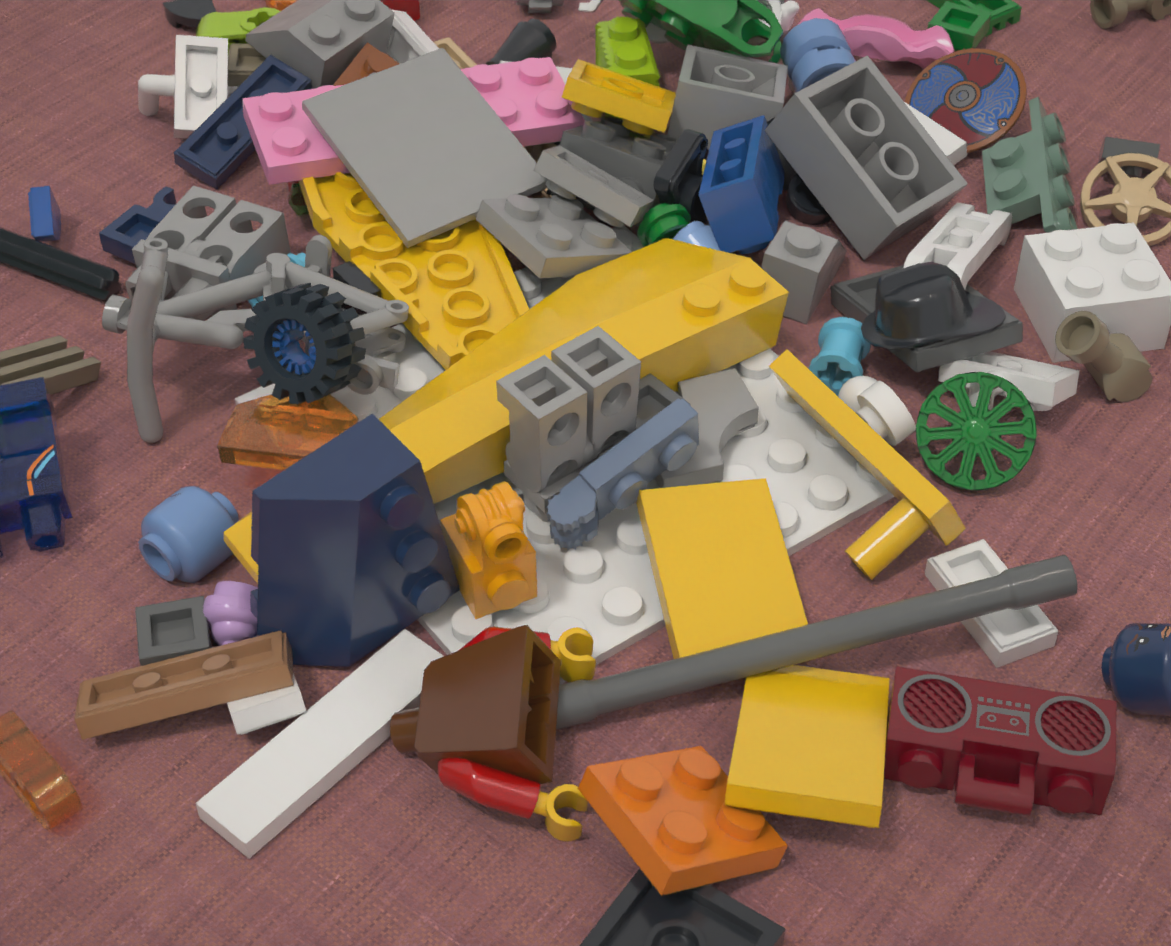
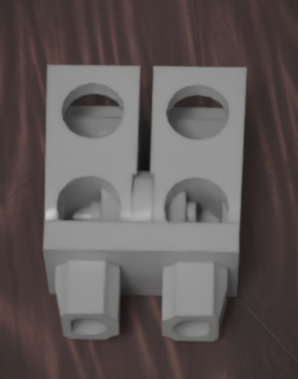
(215, 246)
(567, 413)

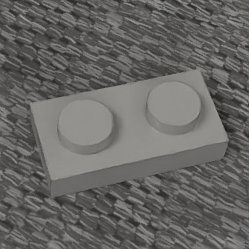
(573, 177)

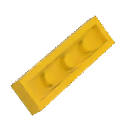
(919, 503)

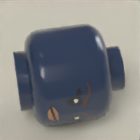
(1140, 668)

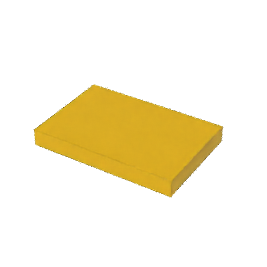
(719, 564)
(811, 745)

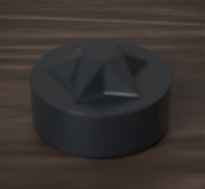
(804, 204)

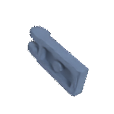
(620, 473)

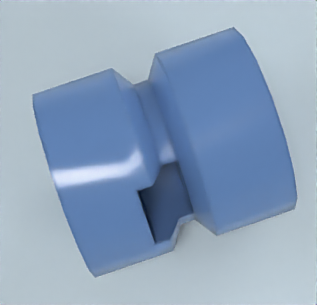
(814, 52)

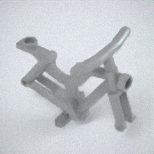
(153, 318)

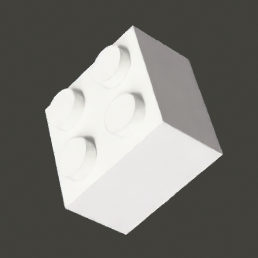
(1098, 272)

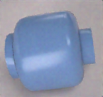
(185, 534)

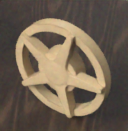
(1132, 197)

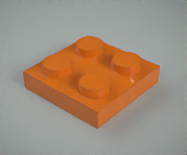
(676, 821)

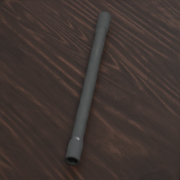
(1012, 589)

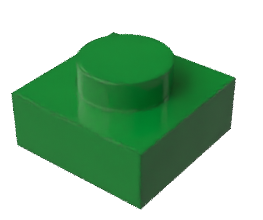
(963, 24)

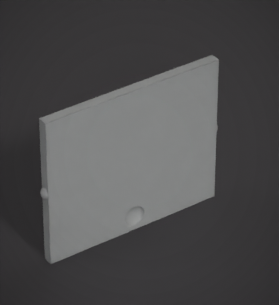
(423, 145)

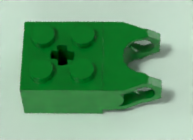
(712, 24)

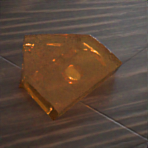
(279, 433)

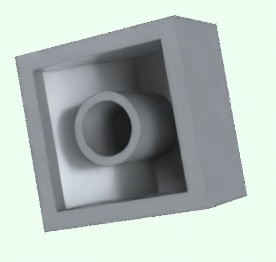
(323, 35)
(724, 90)

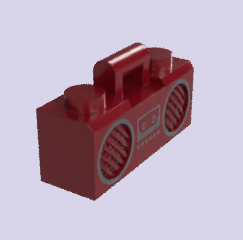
(1000, 743)

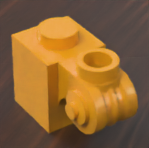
(491, 550)

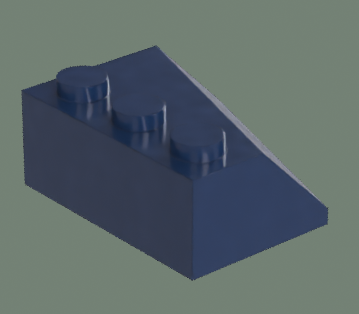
(347, 548)

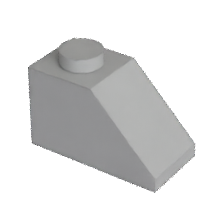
(804, 266)

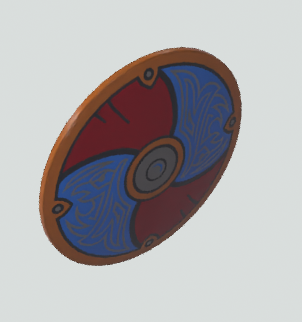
(971, 95)

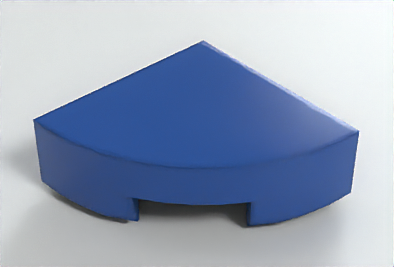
(44, 214)

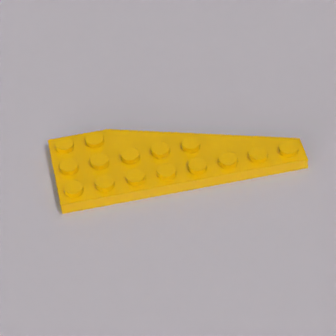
(454, 282)

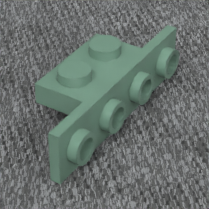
(1029, 172)

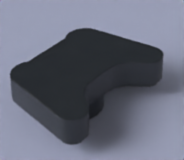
(681, 174)

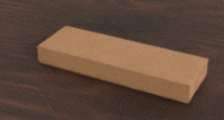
(184, 684)

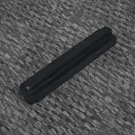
(58, 265)

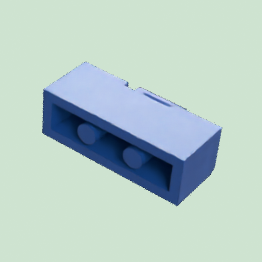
(742, 186)

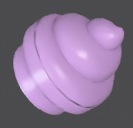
(230, 613)

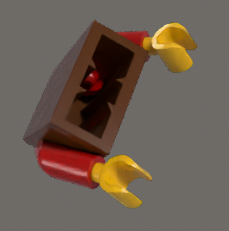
(493, 721)

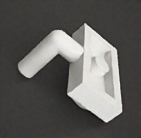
(197, 83)
(1040, 382)

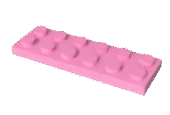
(520, 93)

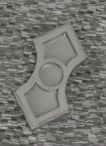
(723, 412)

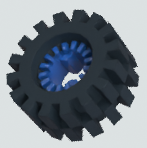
(276, 337)

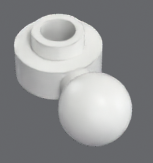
(878, 408)

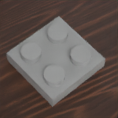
(550, 234)

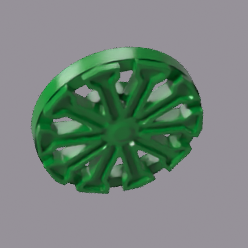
(976, 431)

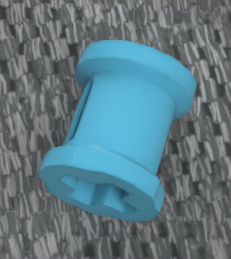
(840, 352)

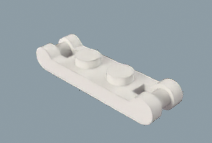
(962, 240)

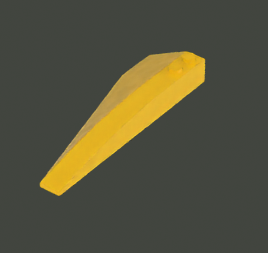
(667, 304)

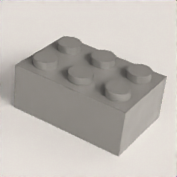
(865, 156)

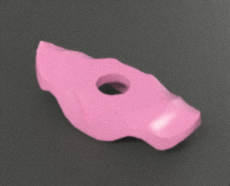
(890, 38)

